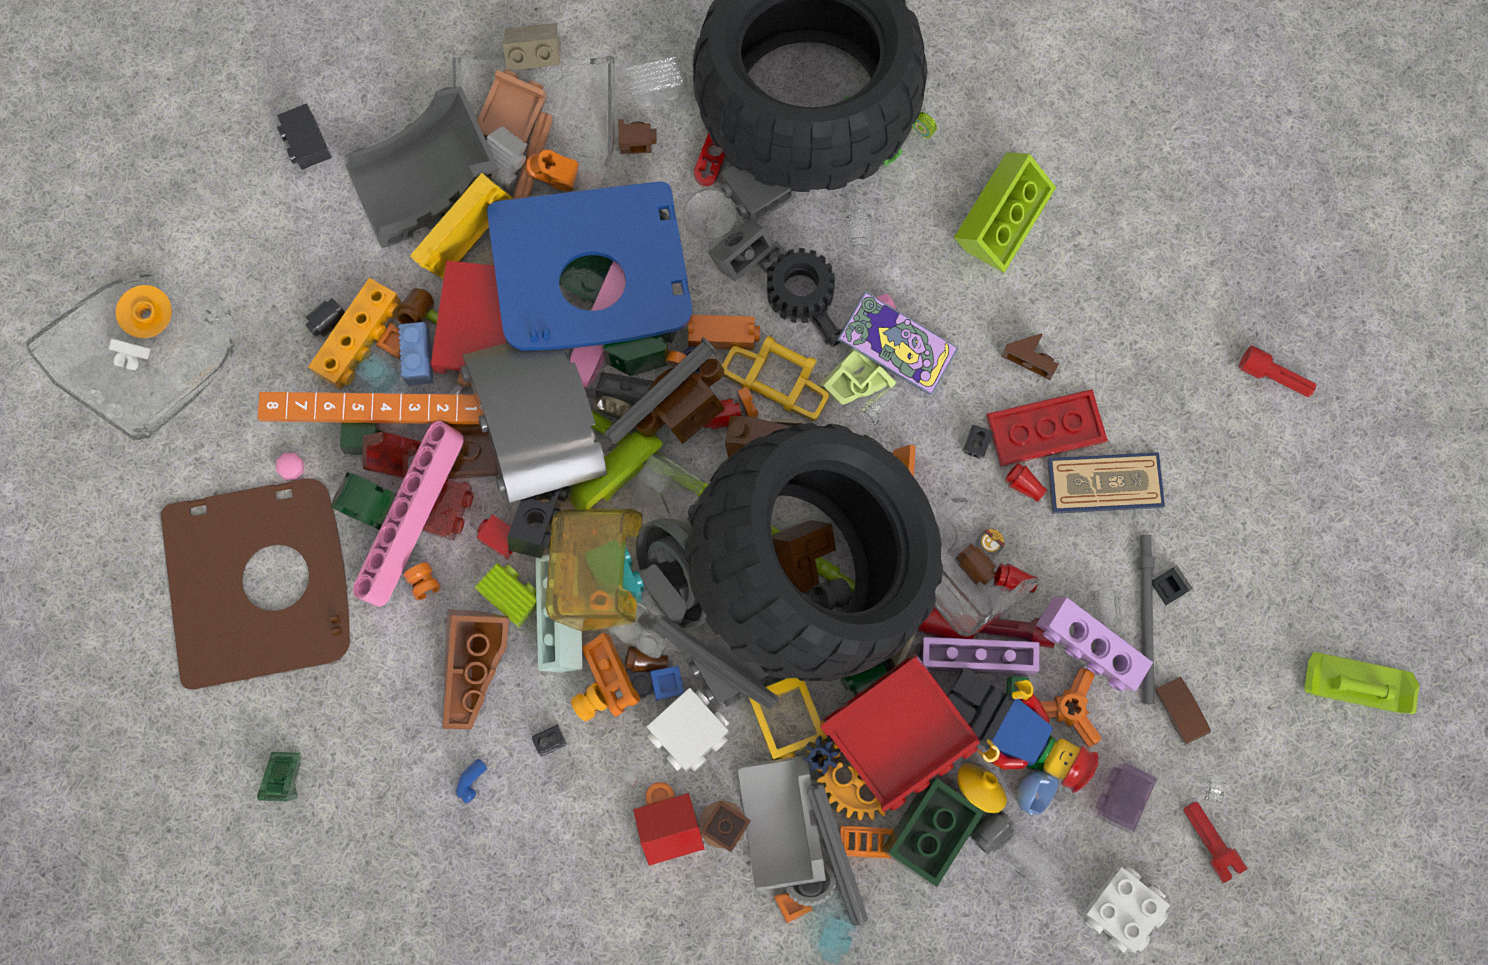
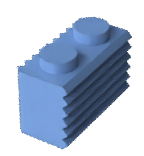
(415, 353)

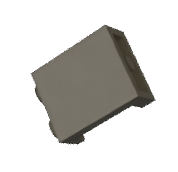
(531, 46)

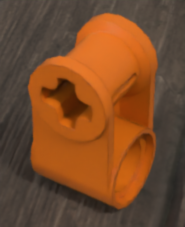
(553, 169)

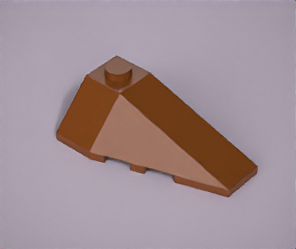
(471, 657)

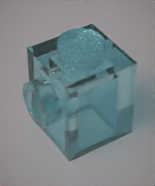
(378, 374)

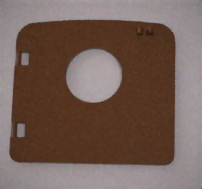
(215, 624)

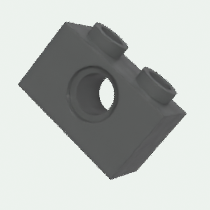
(742, 249)

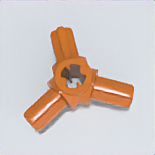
(1079, 720)

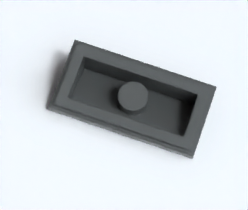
(622, 387)
(664, 593)

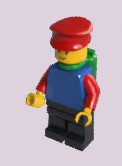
(1019, 731)

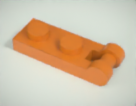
(610, 674)

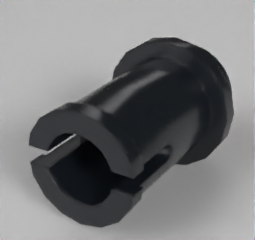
(827, 329)

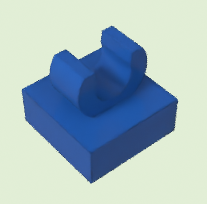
(666, 683)

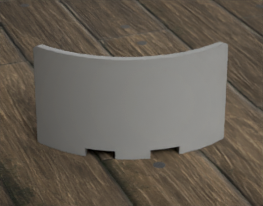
(782, 823)

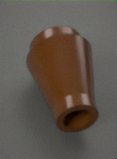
(640, 662)

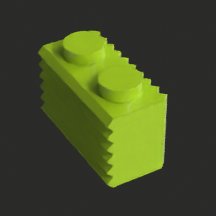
(508, 594)

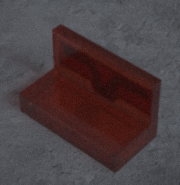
(388, 453)

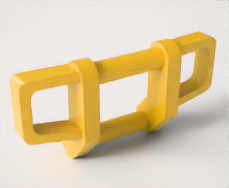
(760, 359)

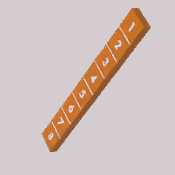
(367, 408)

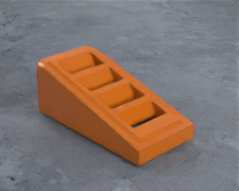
(844, 833)

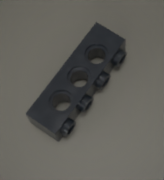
(534, 539)

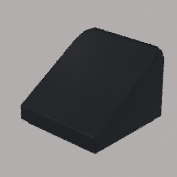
(1171, 585)

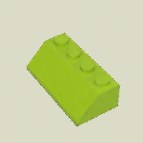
(1005, 210)

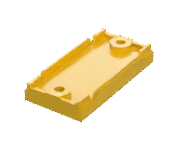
(459, 227)

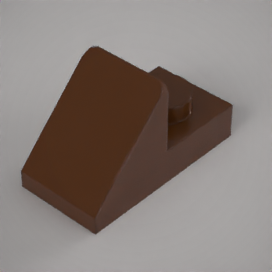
(1023, 354)

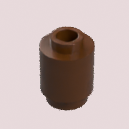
(415, 306)
(976, 565)

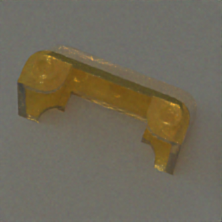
(589, 568)

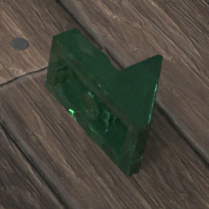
(280, 777)

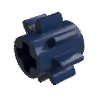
(817, 760)

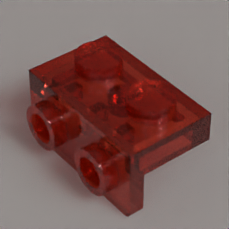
(447, 513)

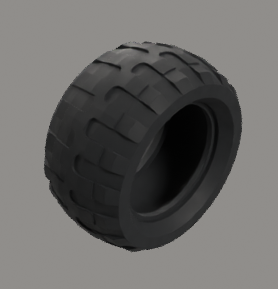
(809, 144)
(873, 506)

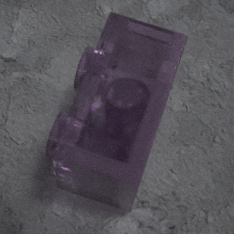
(1125, 797)

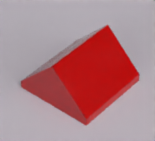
(668, 829)

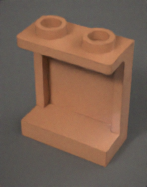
(512, 105)

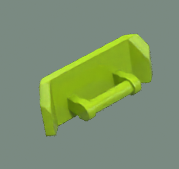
(621, 467)
(1362, 683)

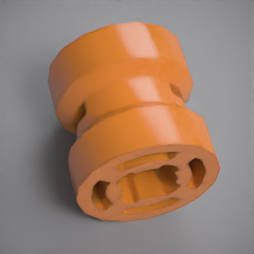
(421, 580)

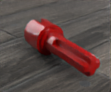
(1261, 364)
(1221, 855)

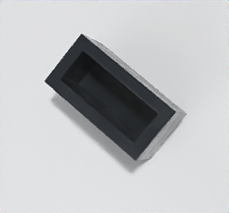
(304, 137)

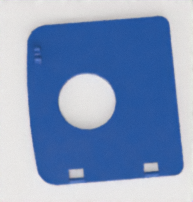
(545, 233)

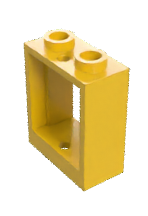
(780, 689)

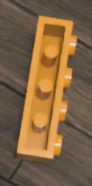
(355, 334)

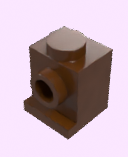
(636, 137)

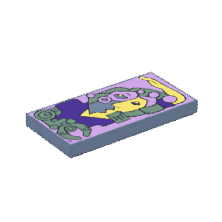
(897, 343)

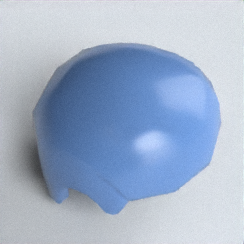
(1030, 785)

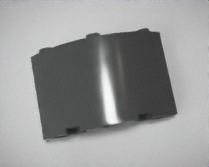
(421, 169)
(534, 419)

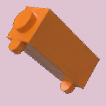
(723, 331)

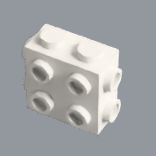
(689, 731)
(1126, 910)

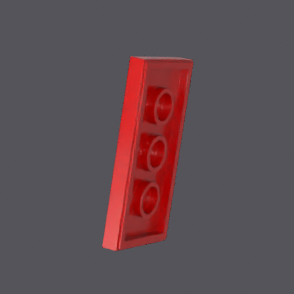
(1046, 428)

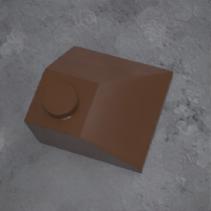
(745, 429)

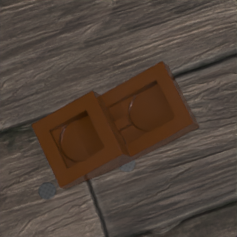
(1183, 710)

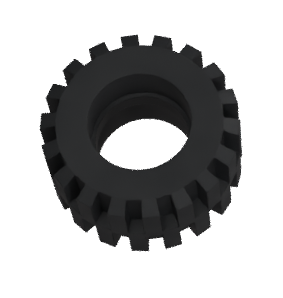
(800, 264)

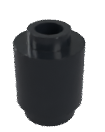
(324, 318)

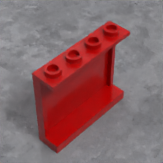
(467, 315)
(901, 732)

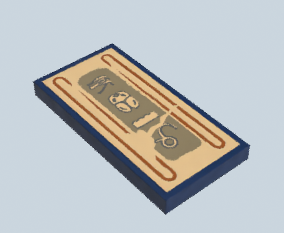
(1105, 483)

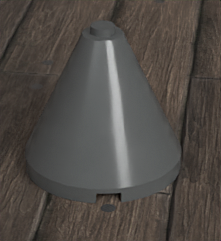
(663, 544)

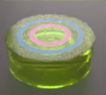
(925, 125)

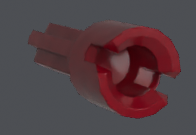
(1018, 629)

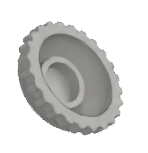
(816, 892)

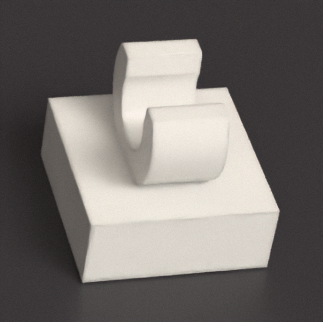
(129, 352)

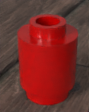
(722, 419)

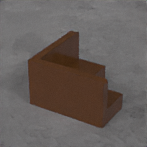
(800, 547)

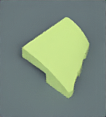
(847, 386)

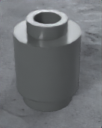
(993, 832)

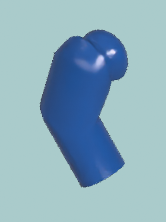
(466, 780)

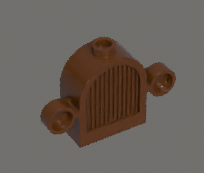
(688, 406)

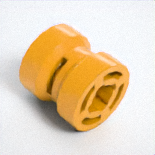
(589, 702)

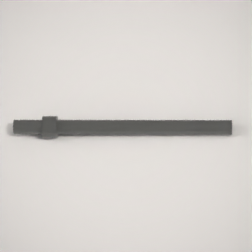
(1147, 564)

